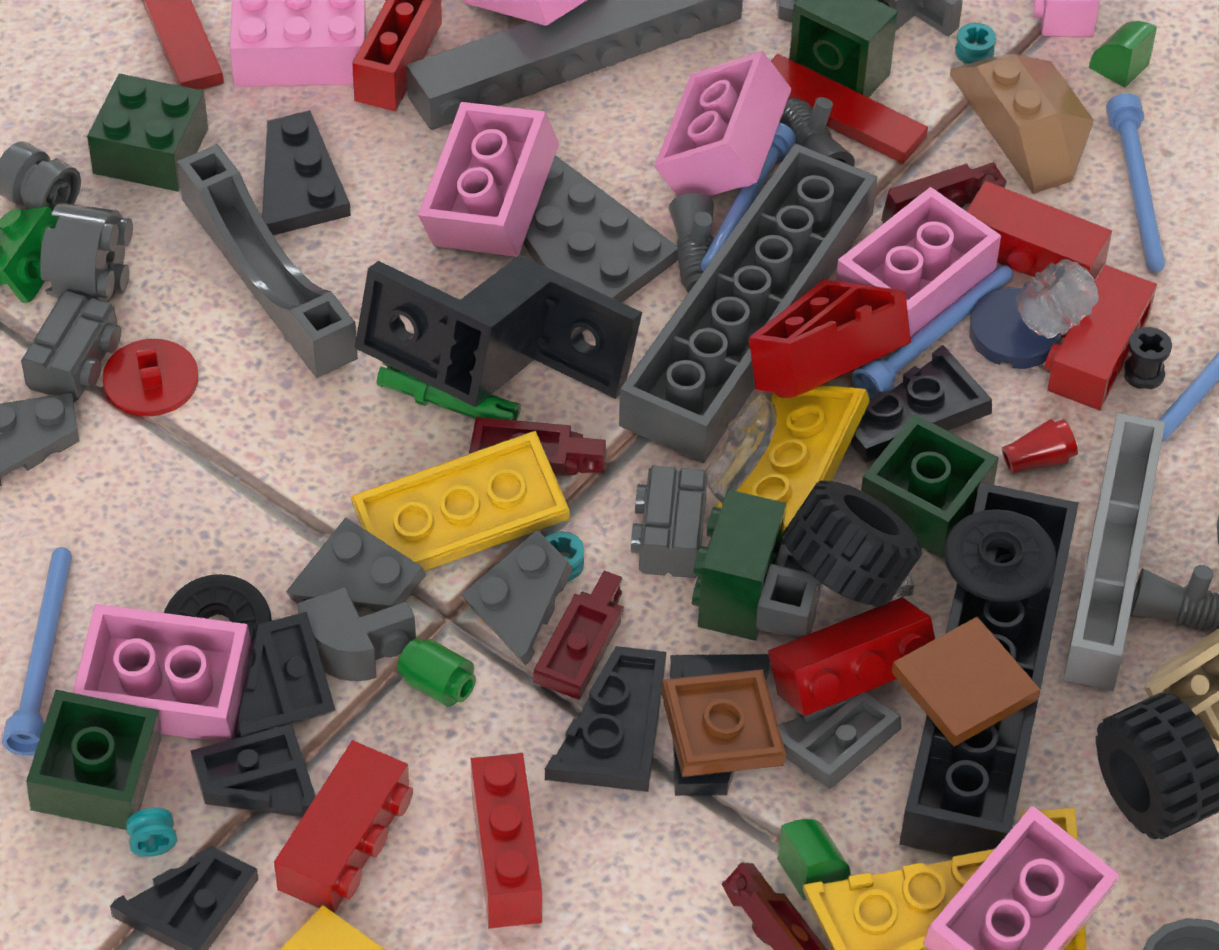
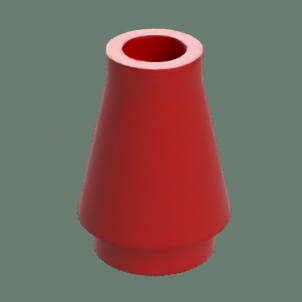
(1042, 447)

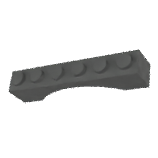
(302, 311)

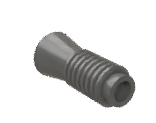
(811, 128)
(693, 223)
(1167, 600)

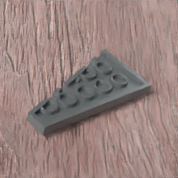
(594, 237)

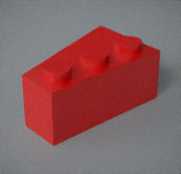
(827, 335)

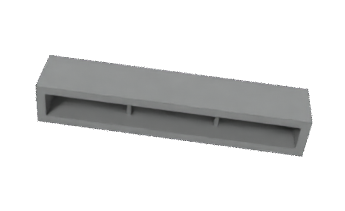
(1114, 552)

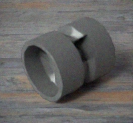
(34, 180)

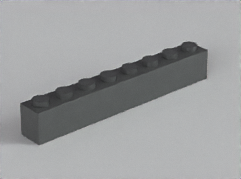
(542, 56)

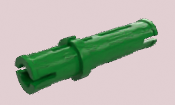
(492, 407)

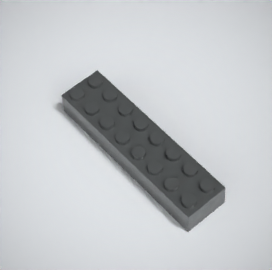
(778, 251)

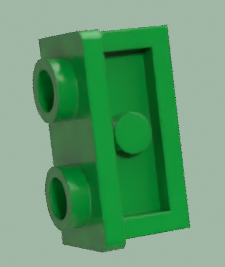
(21, 249)

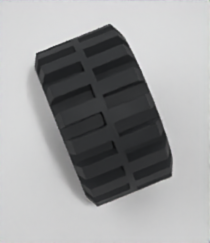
(852, 543)
(1159, 765)

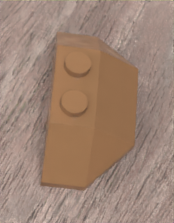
(1028, 115)

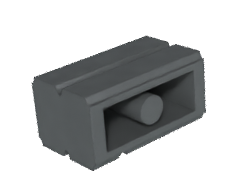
(71, 346)
(672, 520)

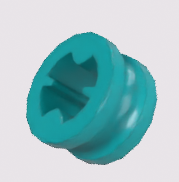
(977, 34)
(570, 544)
(151, 832)

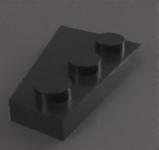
(617, 727)

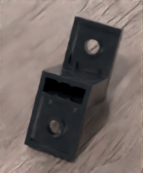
(496, 330)

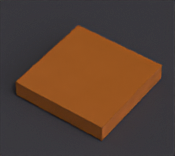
(965, 681)
(722, 723)

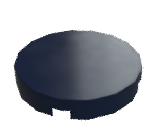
(1003, 335)

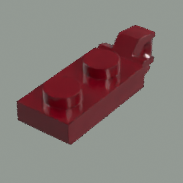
(956, 184)
(564, 449)
(581, 638)
(772, 913)

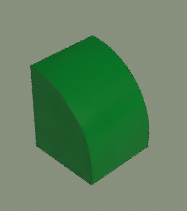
(1125, 52)
(810, 854)

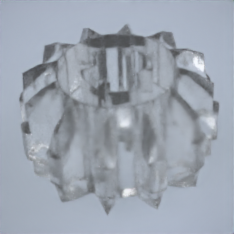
(1057, 298)

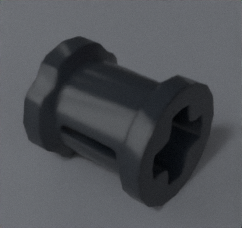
(1148, 351)

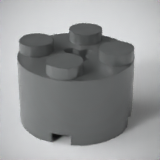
(86, 252)

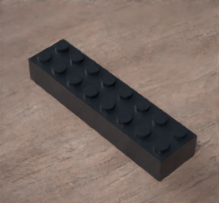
(969, 792)

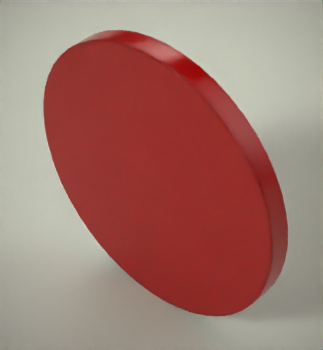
(150, 377)

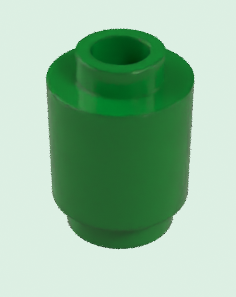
(437, 671)

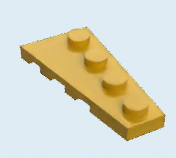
(889, 907)

